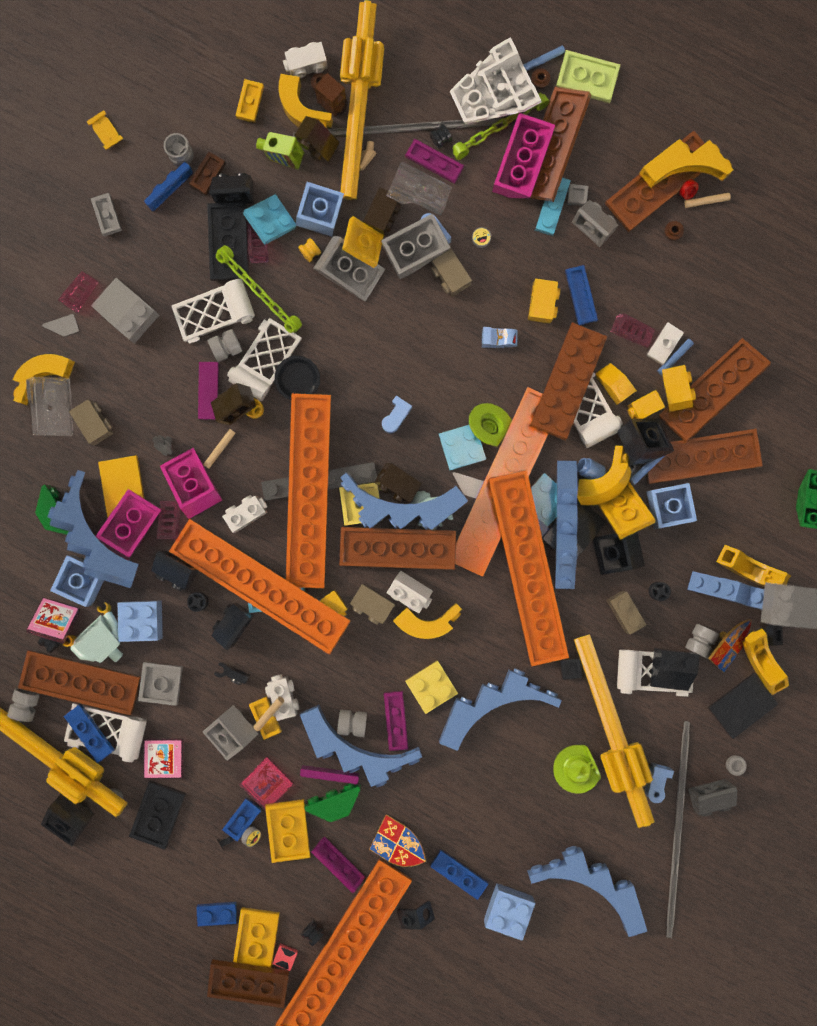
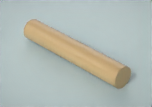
(707, 200)
(219, 448)
(269, 713)

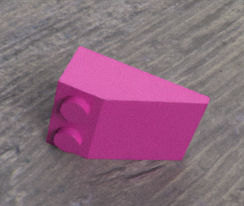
(190, 483)
(128, 524)

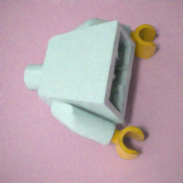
(98, 639)

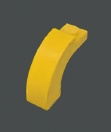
(289, 94)
(40, 367)
(608, 486)
(749, 568)
(424, 629)
(764, 663)

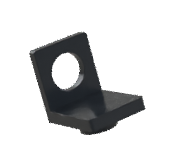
(414, 917)

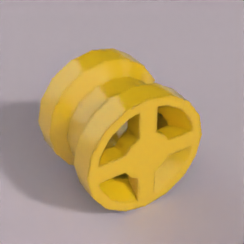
(309, 250)
(259, 412)

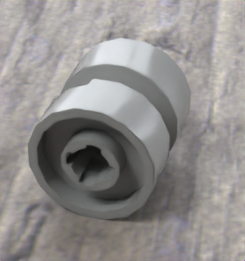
(178, 149)
(225, 345)
(702, 641)
(23, 705)
(352, 723)

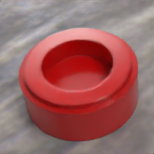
(689, 189)

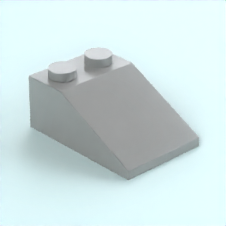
(415, 246)
(347, 270)
(125, 310)
(789, 606)

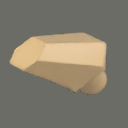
(367, 155)

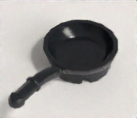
(297, 376)

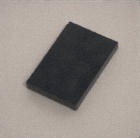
(743, 705)
(157, 815)

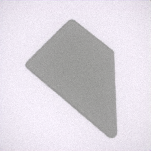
(63, 326)
(468, 485)

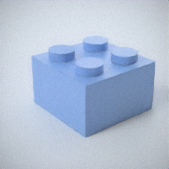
(319, 209)
(671, 506)
(74, 584)
(140, 621)
(509, 911)

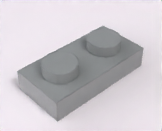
(106, 214)

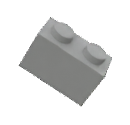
(594, 222)
(230, 732)

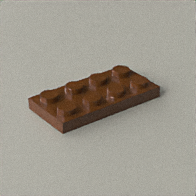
(247, 983)

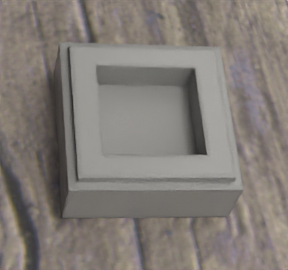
(577, 195)

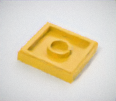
(363, 242)

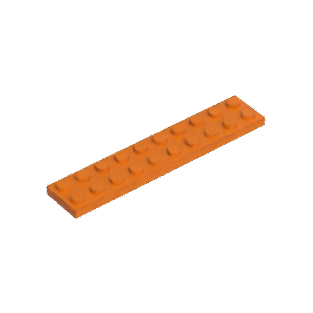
(516, 453)
(308, 490)
(528, 568)
(260, 586)
(346, 947)

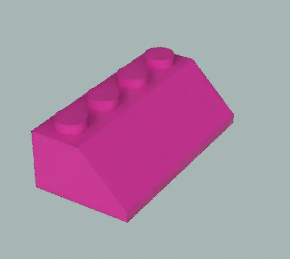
(523, 157)

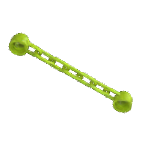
(461, 149)
(225, 255)

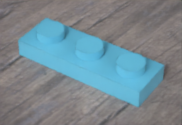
(551, 210)

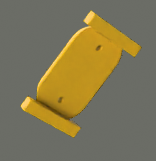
(105, 130)

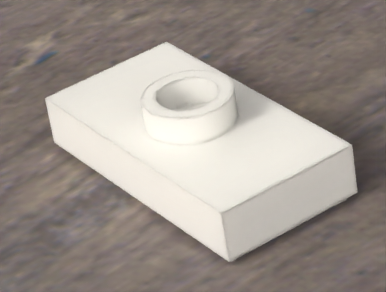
(665, 343)

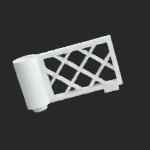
(238, 306)
(248, 376)
(600, 427)
(630, 673)
(130, 733)

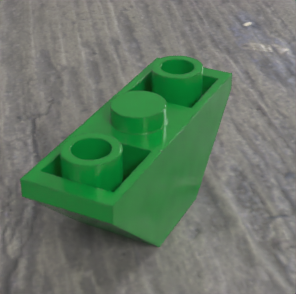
(47, 498)
(807, 500)
(334, 804)

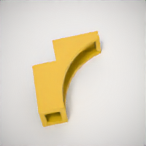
(679, 159)

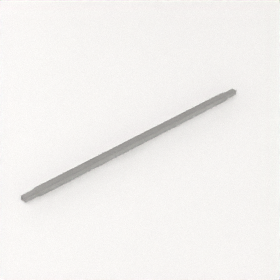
(414, 127)
(678, 829)

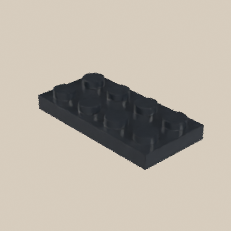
(227, 228)

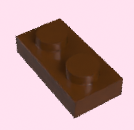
(209, 168)

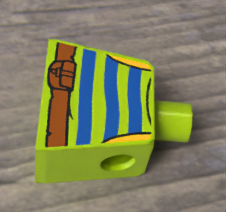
(281, 149)

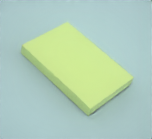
(588, 74)

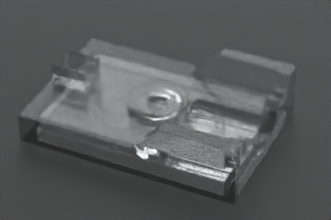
(409, 180)
(52, 392)

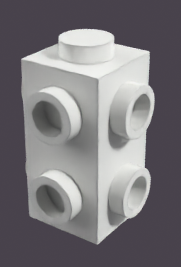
(305, 60)
(246, 513)
(410, 592)
(282, 687)

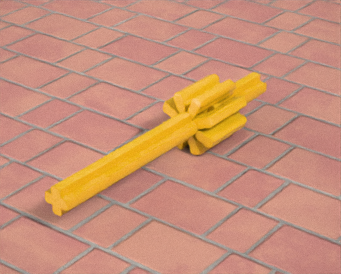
(362, 69)
(623, 763)
(70, 774)

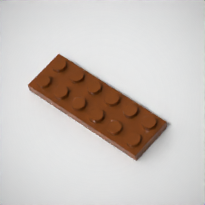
(566, 112)
(639, 201)
(568, 381)
(717, 389)
(708, 456)
(398, 548)
(79, 682)

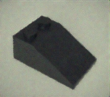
(588, 526)

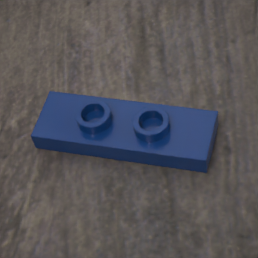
(172, 182)
(581, 295)
(89, 733)
(459, 874)

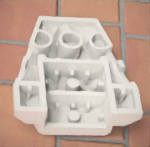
(495, 87)

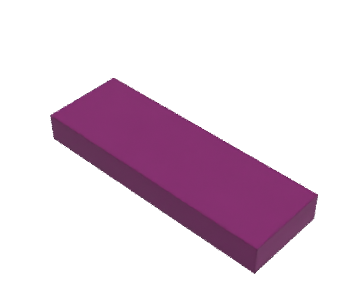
(434, 161)
(207, 389)
(395, 720)
(329, 774)
(338, 864)

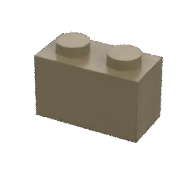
(451, 273)
(91, 422)
(372, 604)
(626, 612)

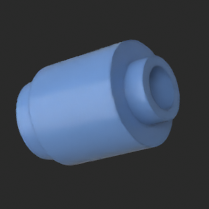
(590, 469)

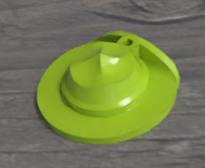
(489, 423)
(576, 769)

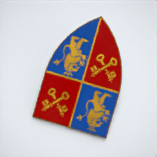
(730, 645)
(398, 844)

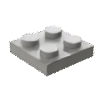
(160, 683)

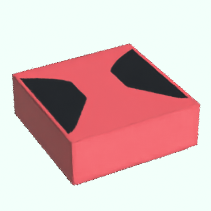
(285, 957)

